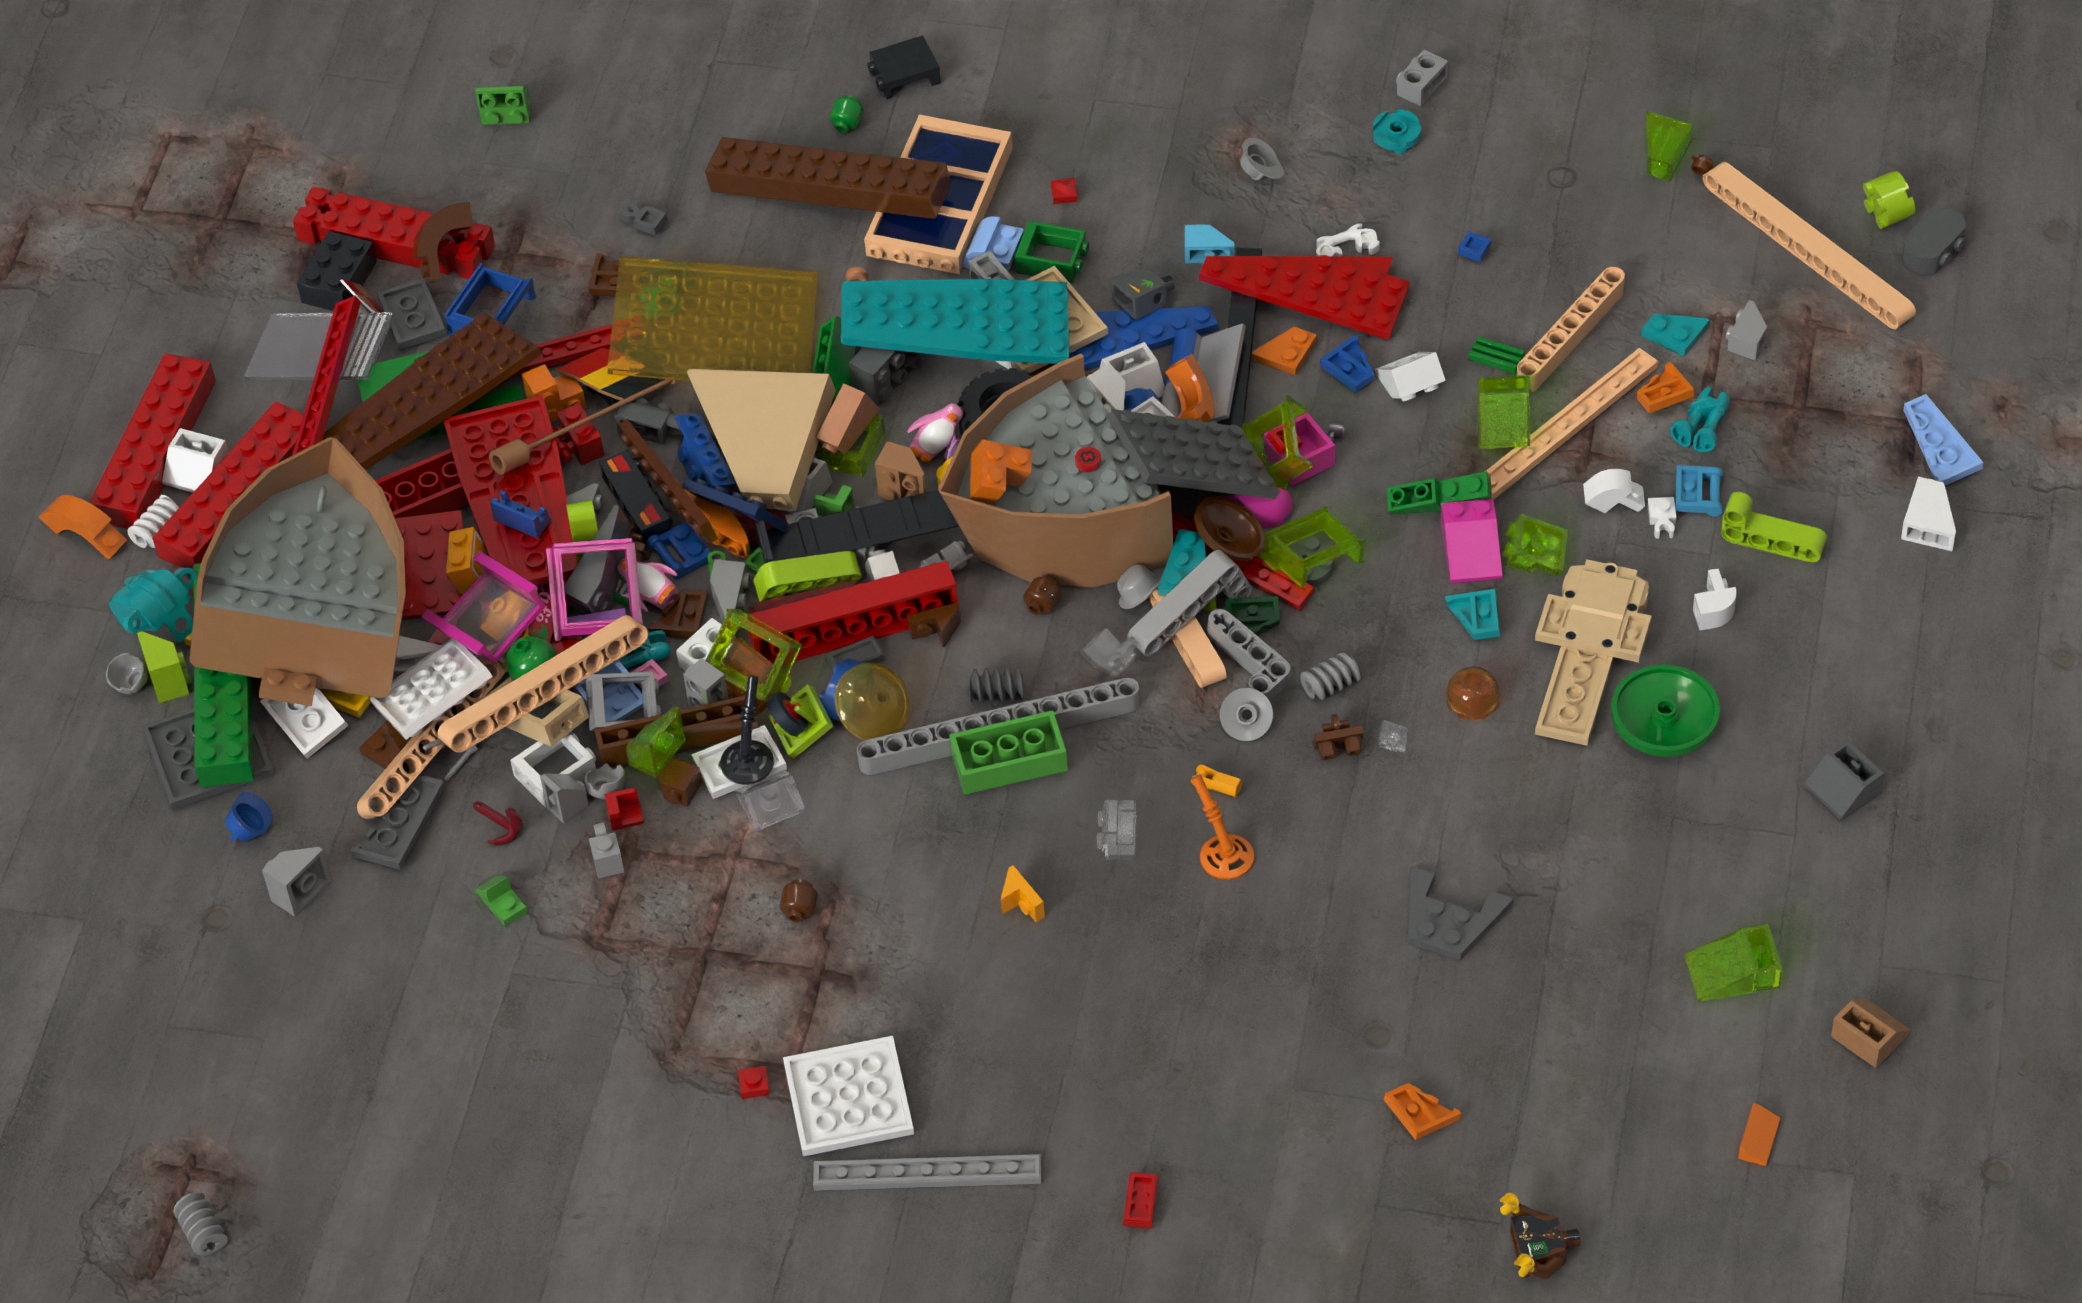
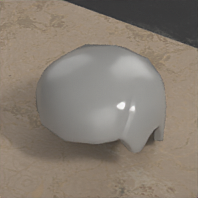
(127, 674)
(604, 780)

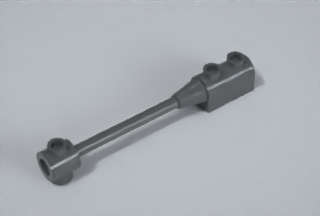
(651, 422)

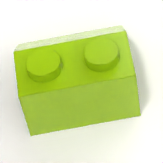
(165, 667)

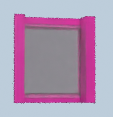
(491, 611)

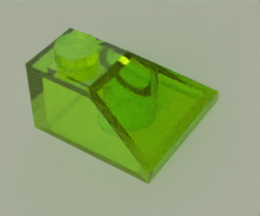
(657, 743)

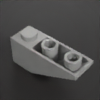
(728, 585)

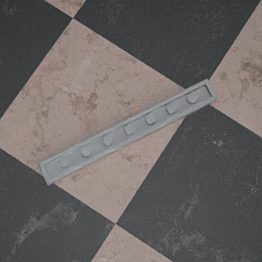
(927, 1172)

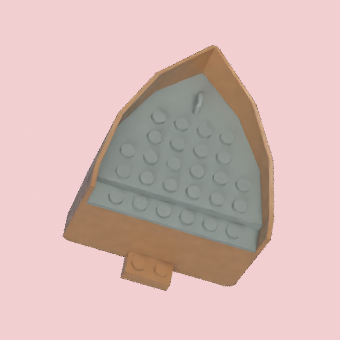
(1060, 520)
(304, 581)

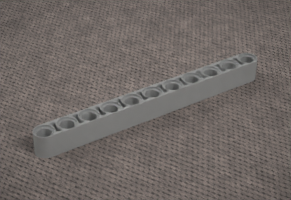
(933, 740)

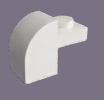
(1613, 487)
(1715, 606)

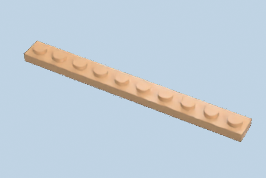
(1571, 420)

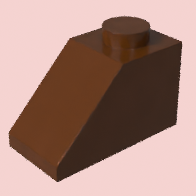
(679, 781)

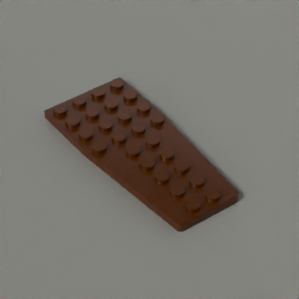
(433, 389)

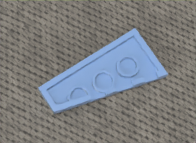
(1940, 442)

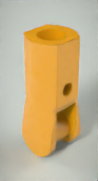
(1218, 781)

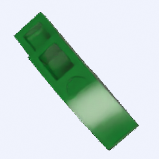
(1428, 494)

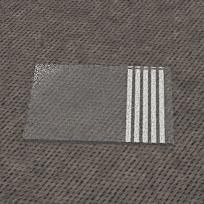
(295, 341)

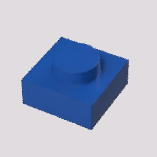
(1474, 246)

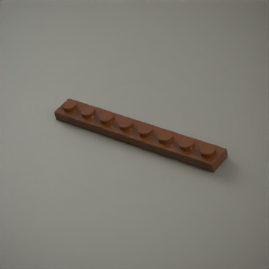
(670, 485)

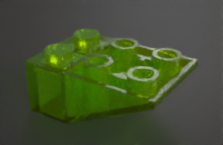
(1504, 411)
(1735, 964)

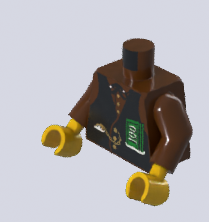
(1537, 1239)

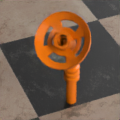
(1227, 841)

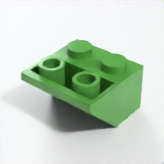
(504, 104)

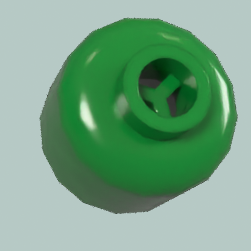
(846, 113)

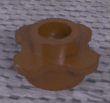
(1701, 164)

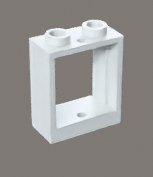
(530, 779)

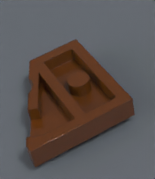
(603, 277)
(683, 615)

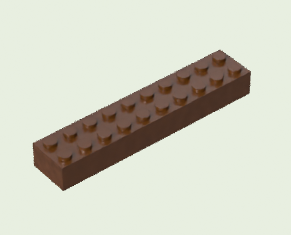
(828, 177)

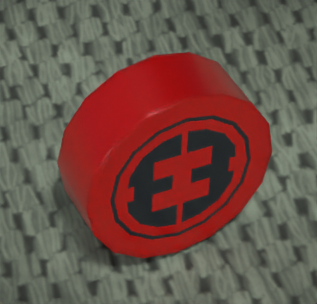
(1088, 459)

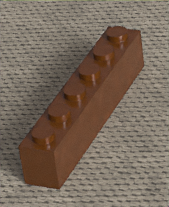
(701, 726)

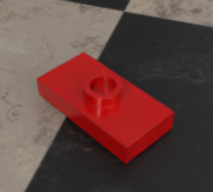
(1140, 1200)

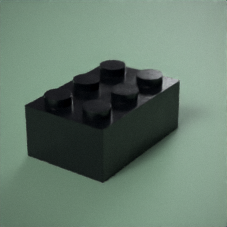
(334, 260)

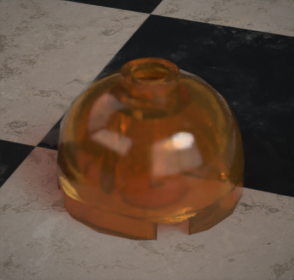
(1472, 693)

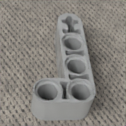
(1225, 629)

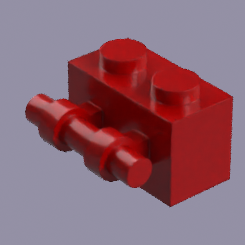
(582, 441)

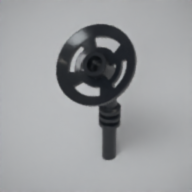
(743, 748)

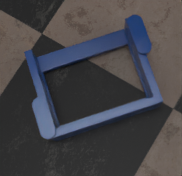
(482, 275)

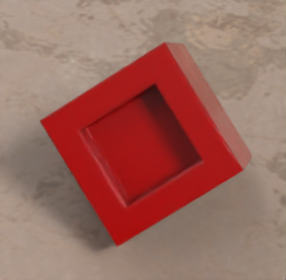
(624, 808)

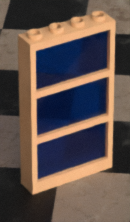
(975, 166)

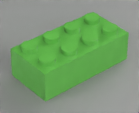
(1008, 752)

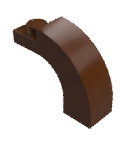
(425, 246)

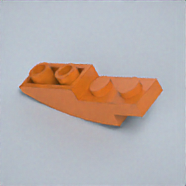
(726, 526)

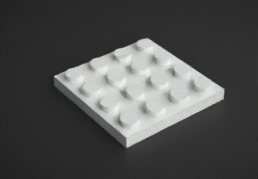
(432, 688)
(848, 1096)

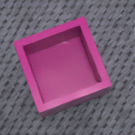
(1316, 448)

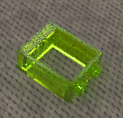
(855, 461)

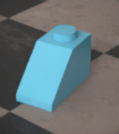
(1204, 242)

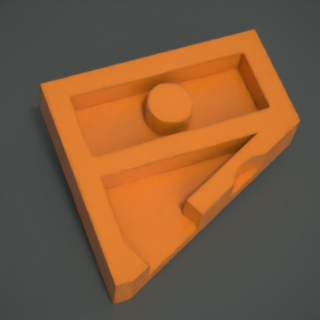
(1286, 351)
(1665, 390)
(1419, 1111)

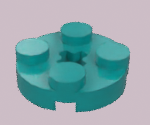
(1396, 141)

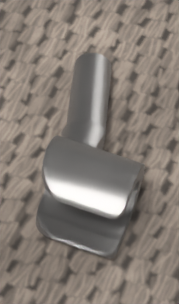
(1336, 429)

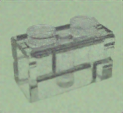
(1118, 829)

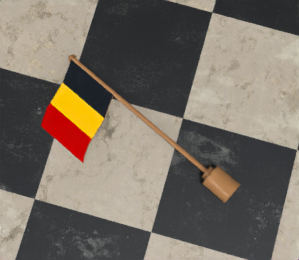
(592, 372)

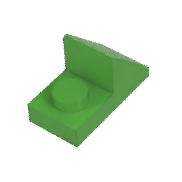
(501, 899)

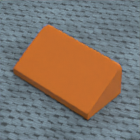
(1758, 1135)

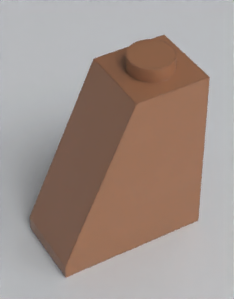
(846, 420)

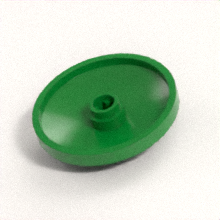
(1665, 710)

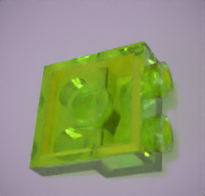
(1535, 545)

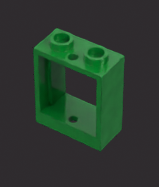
(1052, 236)

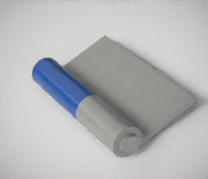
(1219, 360)

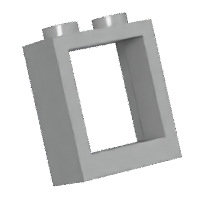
(595, 696)

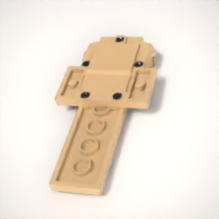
(1593, 624)

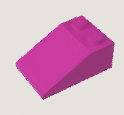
(1471, 541)

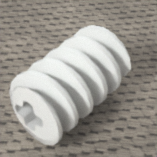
(152, 521)

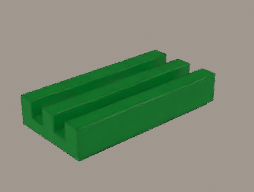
(1497, 351)

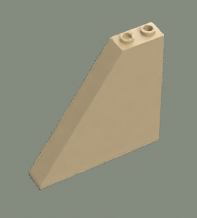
(766, 427)

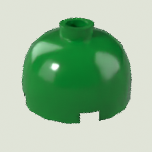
(528, 654)

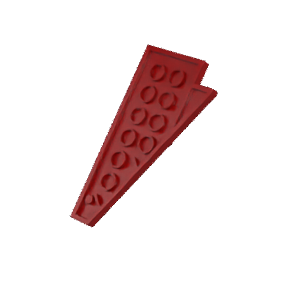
(1331, 288)

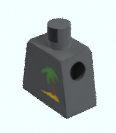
(1141, 292)

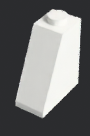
(1929, 516)

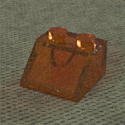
(747, 662)

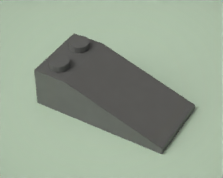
(596, 576)

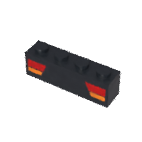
(635, 495)

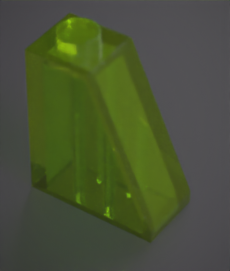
(1665, 144)

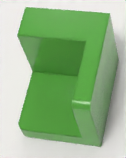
(833, 504)

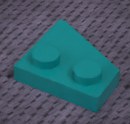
(1476, 612)

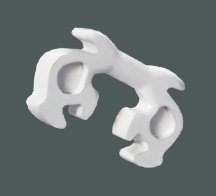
(1363, 239)

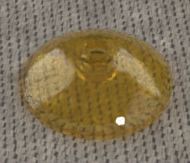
(859, 704)

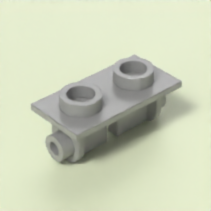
(952, 554)

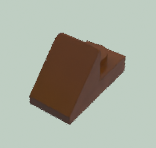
(939, 620)

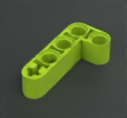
(582, 522)
(1770, 533)
(805, 573)

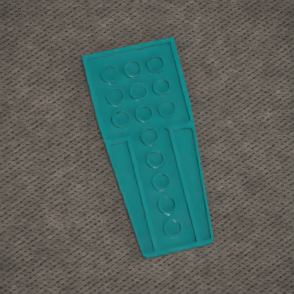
(959, 318)

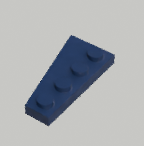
(735, 503)

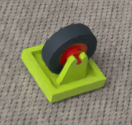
(798, 719)

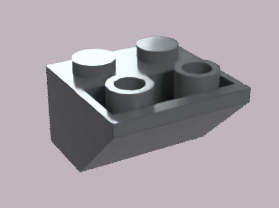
(1845, 780)

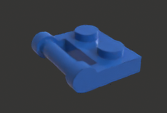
(685, 544)

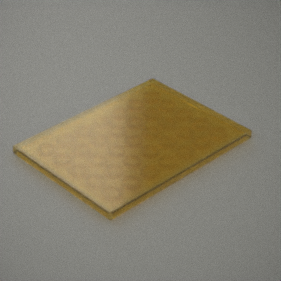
(710, 318)

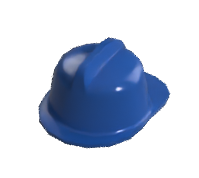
(248, 817)

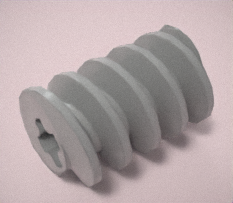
(1330, 675)
(200, 1224)

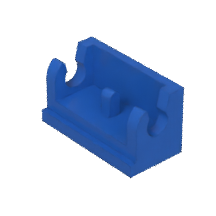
(519, 516)

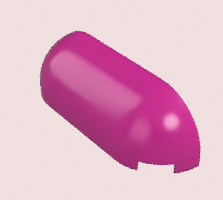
(1267, 511)

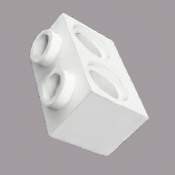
(700, 644)

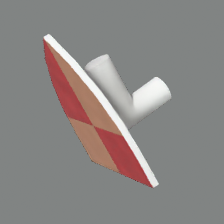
(365, 298)

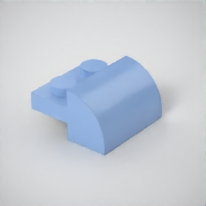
(997, 238)
(619, 699)

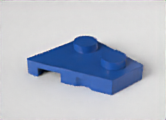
(1349, 365)

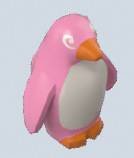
(935, 432)
(653, 583)

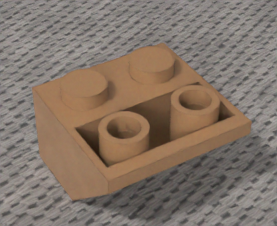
(898, 473)
(1868, 1031)

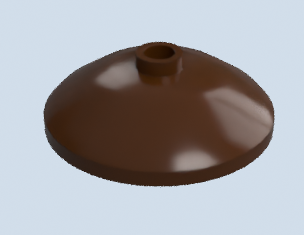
(1229, 527)

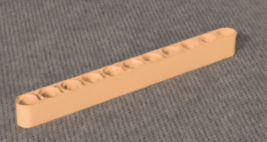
(1809, 245)

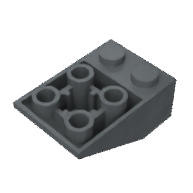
(881, 371)

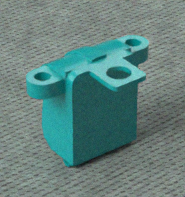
(154, 600)

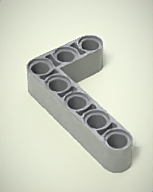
(1185, 600)

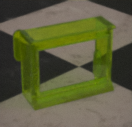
(1293, 463)
(1281, 557)
(778, 677)

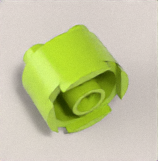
(1888, 199)

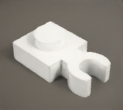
(1662, 515)

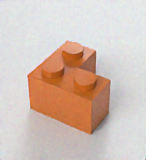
(557, 392)
(994, 467)

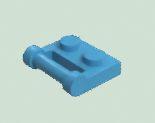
(1690, 489)

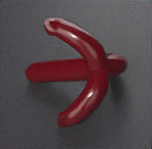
(512, 823)

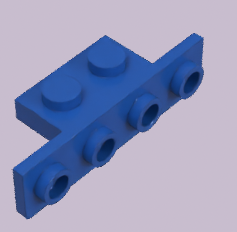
(701, 454)

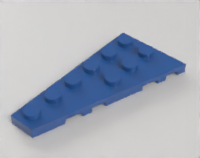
(1154, 329)

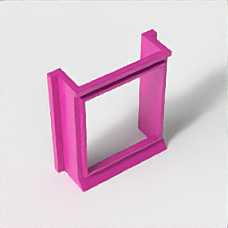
(556, 585)

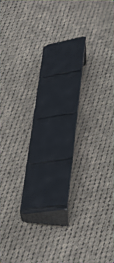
(857, 528)

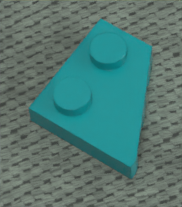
(1675, 331)

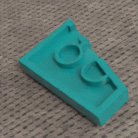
(1184, 557)

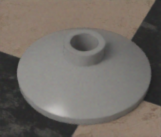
(1236, 704)

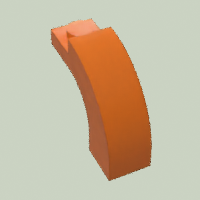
(1192, 389)
(86, 520)

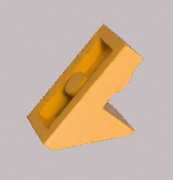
(1019, 893)

